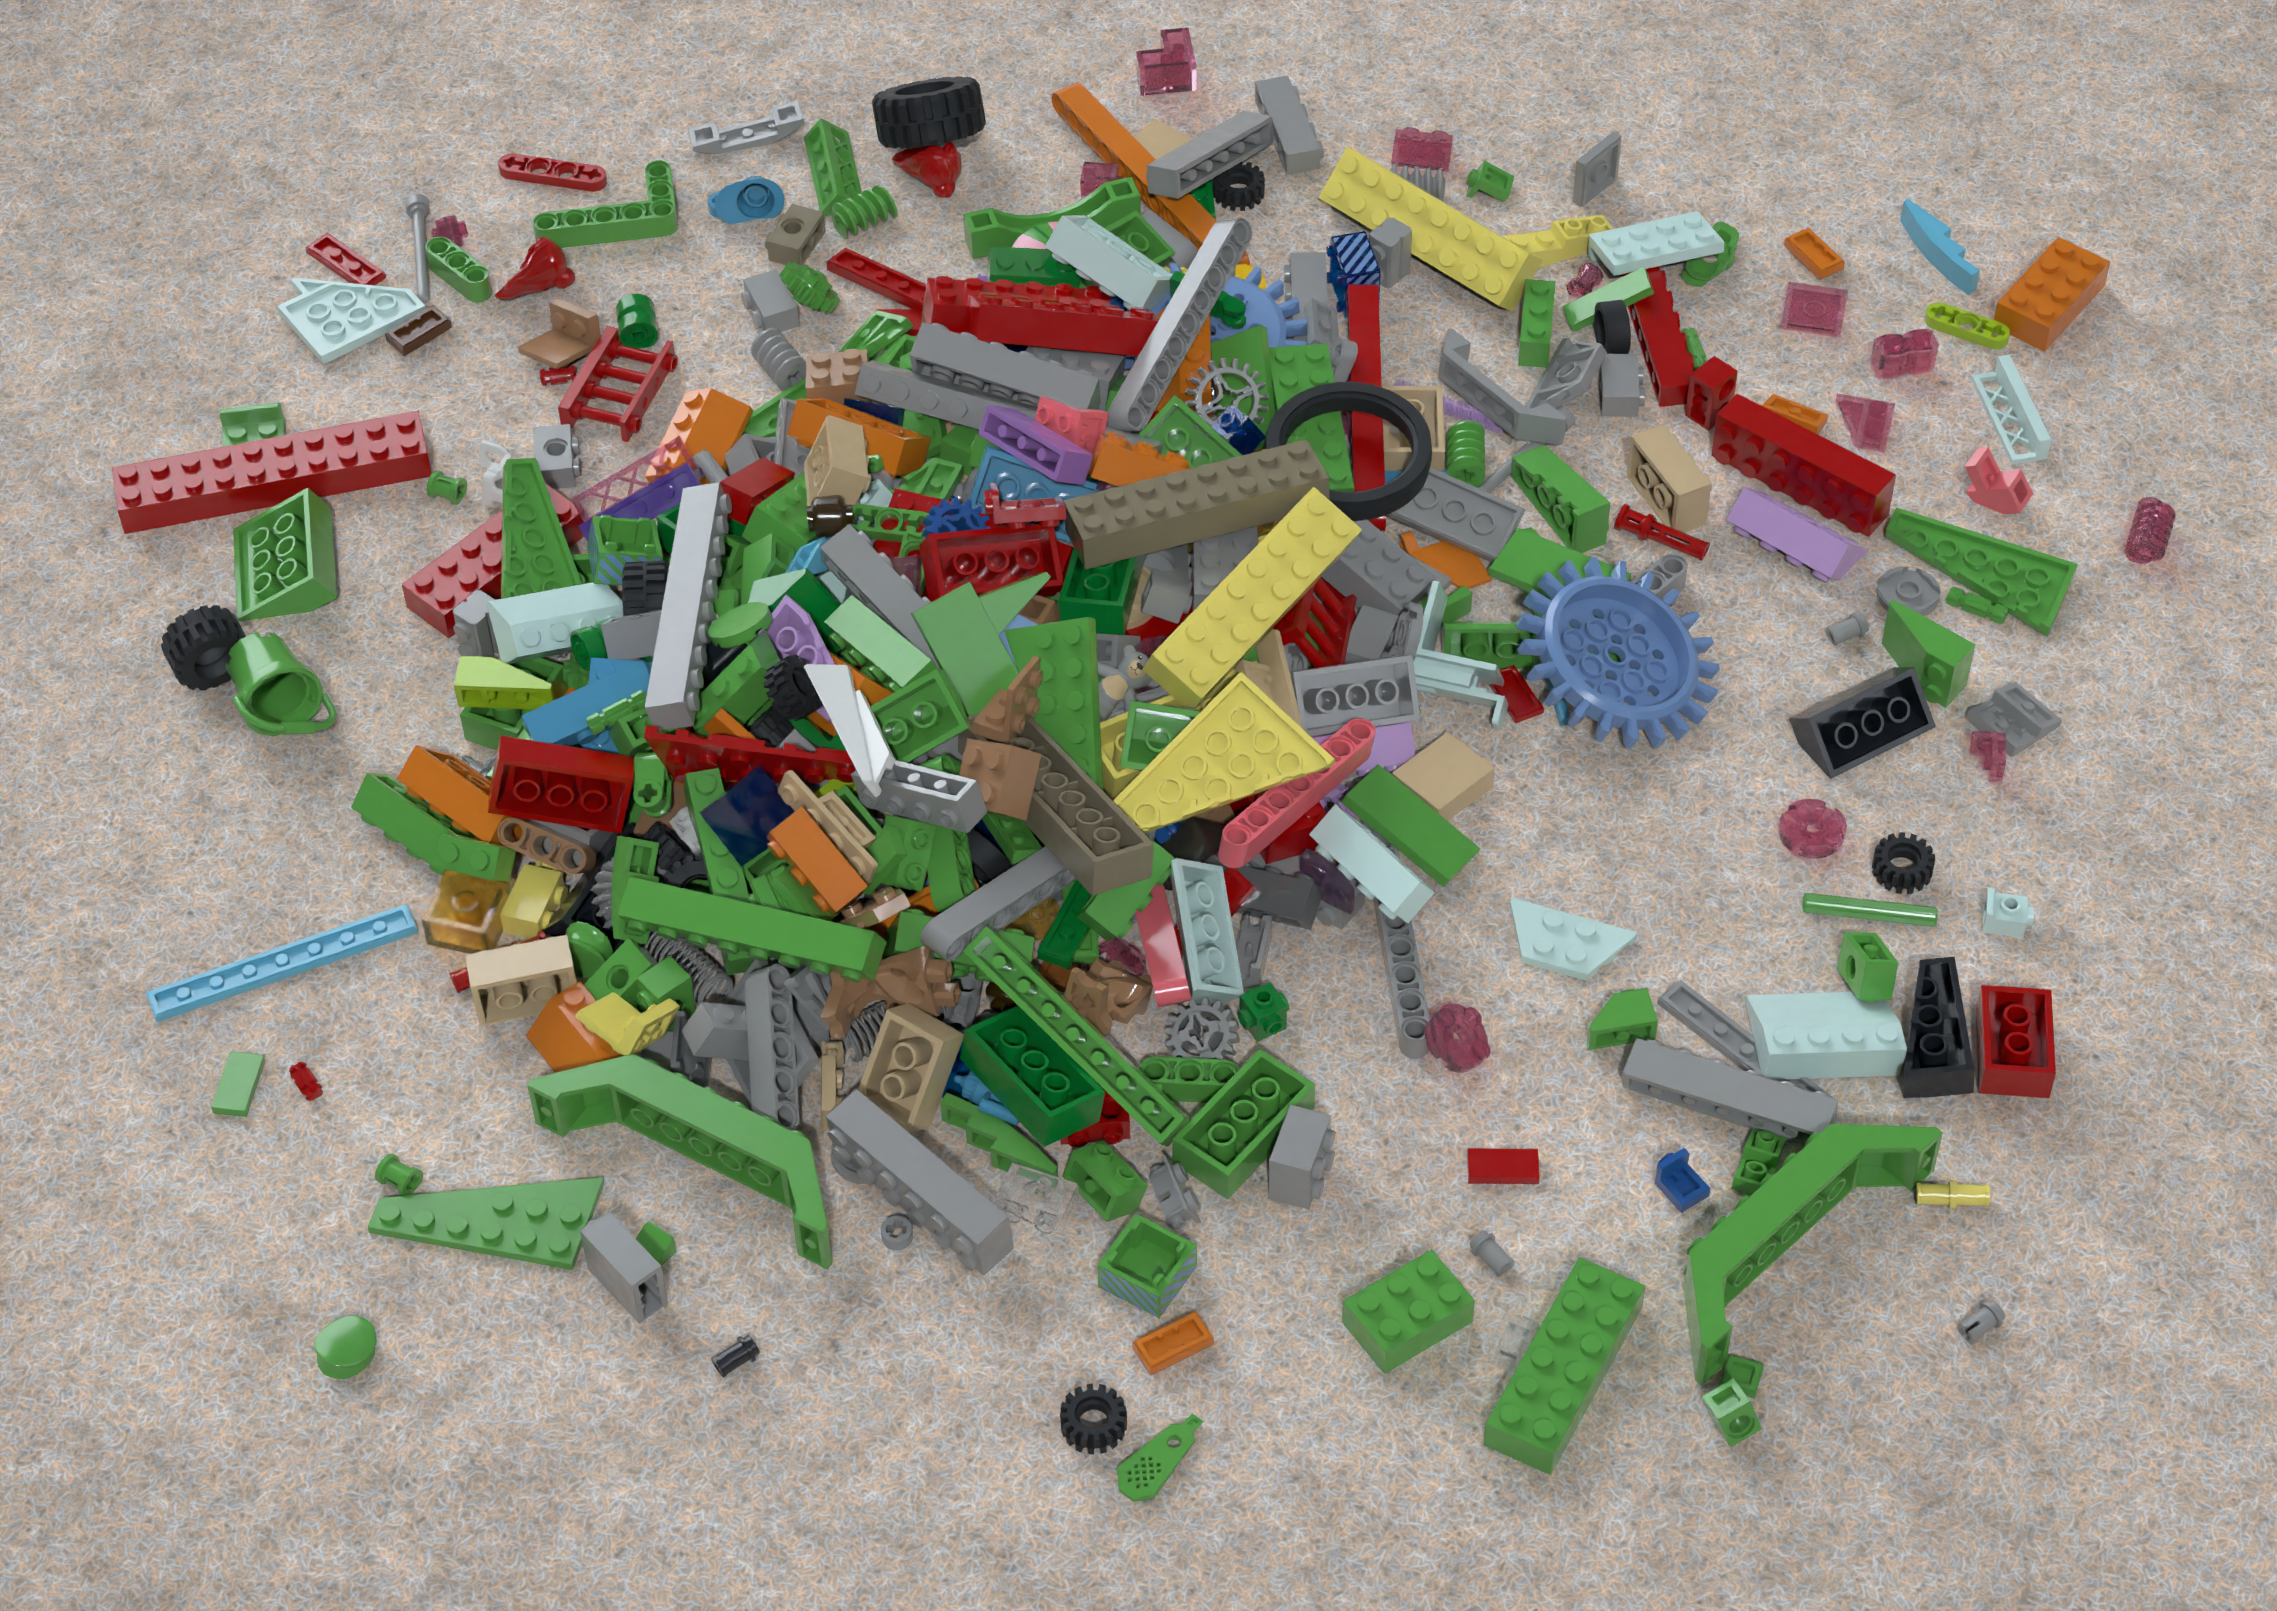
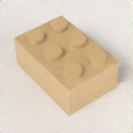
(1429, 403)
(837, 462)
(1668, 479)
(519, 978)
(910, 1066)

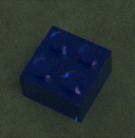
(747, 814)

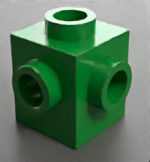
(1263, 1011)

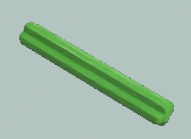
(1870, 909)

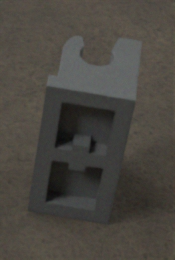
(682, 1059)

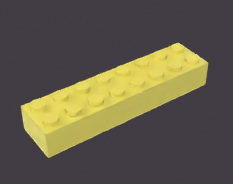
(1439, 231)
(1252, 599)

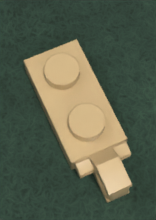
(831, 1079)

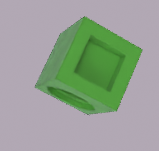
(1732, 1412)

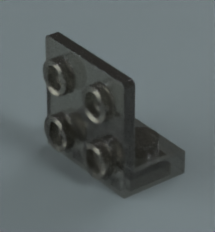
(1194, 842)

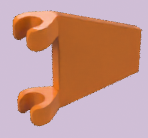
(1448, 559)

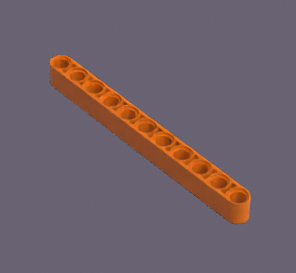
(1119, 147)

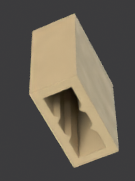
(1447, 775)

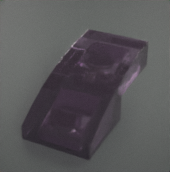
(1335, 886)

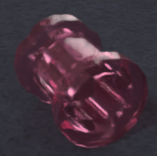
(1585, 280)

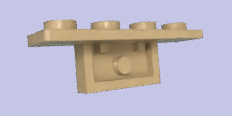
(1272, 674)
(836, 822)

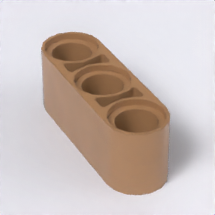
(531, 842)

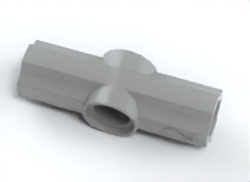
(965, 1012)

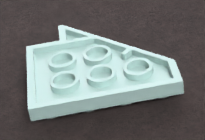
(345, 316)

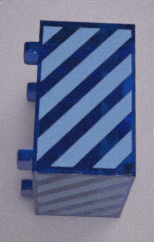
(1351, 263)

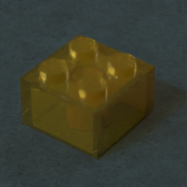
(465, 913)

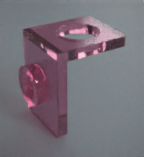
(1123, 953)

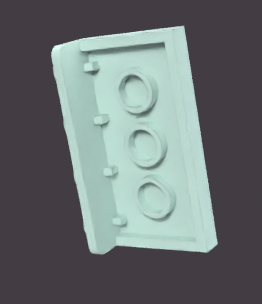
(1655, 243)

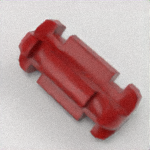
(557, 376)
(305, 1081)

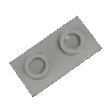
(1171, 1181)

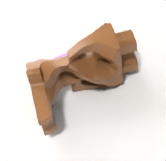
(900, 979)
(1108, 993)

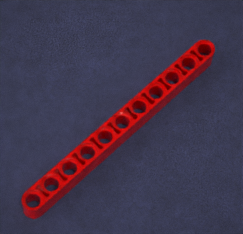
(1366, 428)

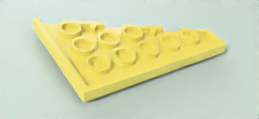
(1222, 756)

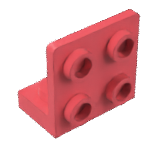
(1074, 424)

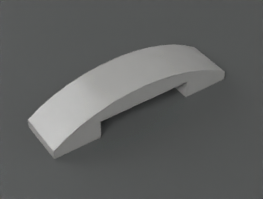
(761, 132)

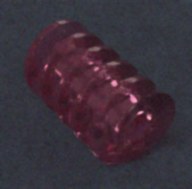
(2150, 531)

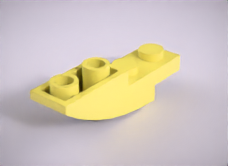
(1564, 239)

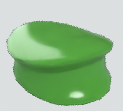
(588, 948)
(345, 1347)

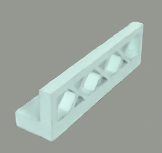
(2019, 405)

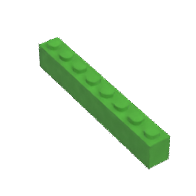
(751, 929)
(1076, 1036)

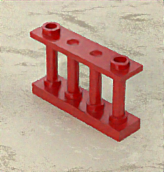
(599, 367)
(1335, 621)

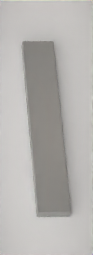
(1718, 1030)

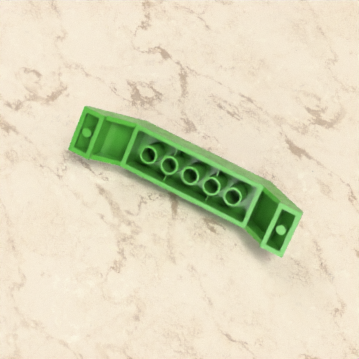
(696, 1125)
(1786, 1209)

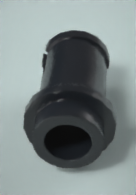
(735, 1355)

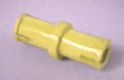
(1953, 1194)

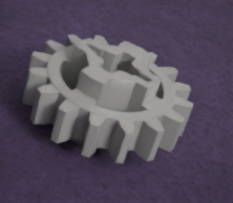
(1214, 1032)

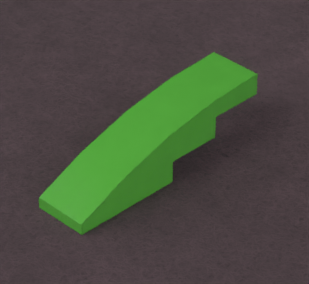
(994, 1136)

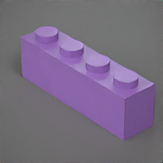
(1035, 445)

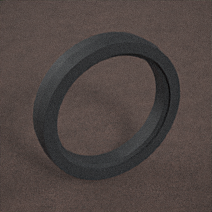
(1371, 400)

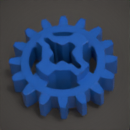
(963, 518)

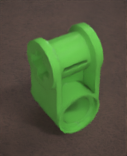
(652, 780)

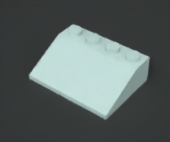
(1825, 1036)

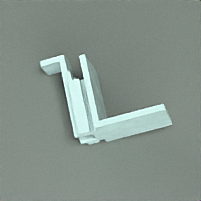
(1451, 674)

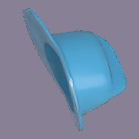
(749, 200)

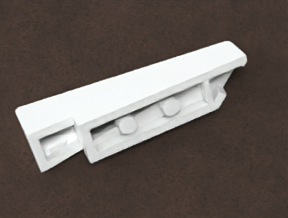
(853, 722)

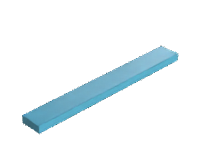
(281, 962)

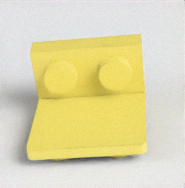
(625, 1026)

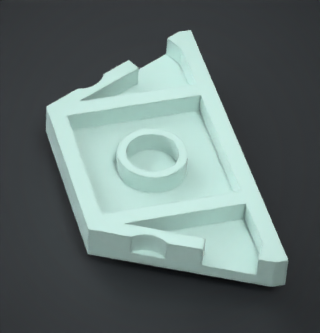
(1565, 940)

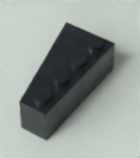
(1938, 1042)

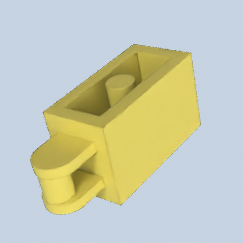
(533, 900)

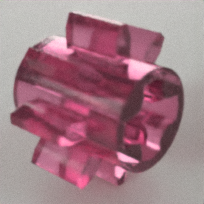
(451, 229)

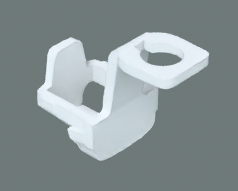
(493, 477)

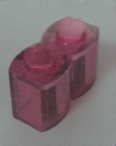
(1904, 354)

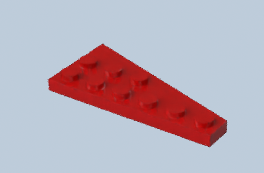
(739, 755)

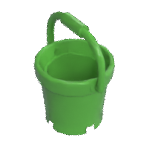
(275, 688)

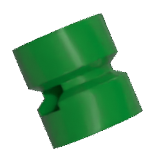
(637, 321)
(588, 643)

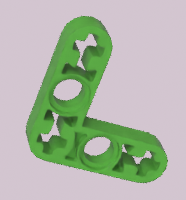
(910, 539)

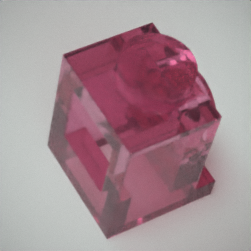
(1096, 174)

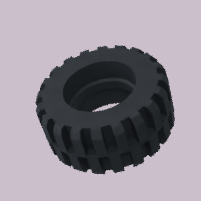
(928, 112)

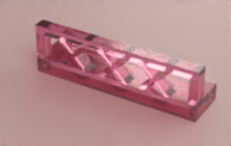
(634, 466)

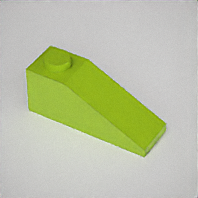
(494, 684)

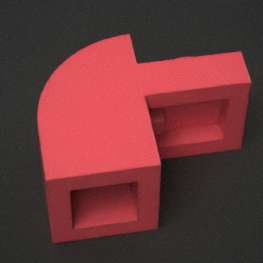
(1996, 489)

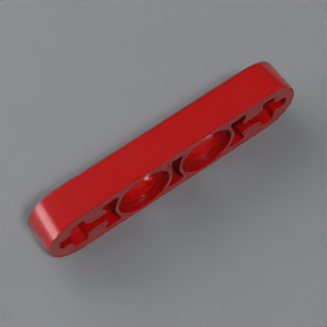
(520, 168)

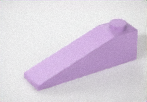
(796, 634)

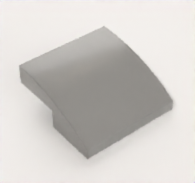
(2021, 711)

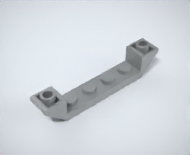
(1536, 424)

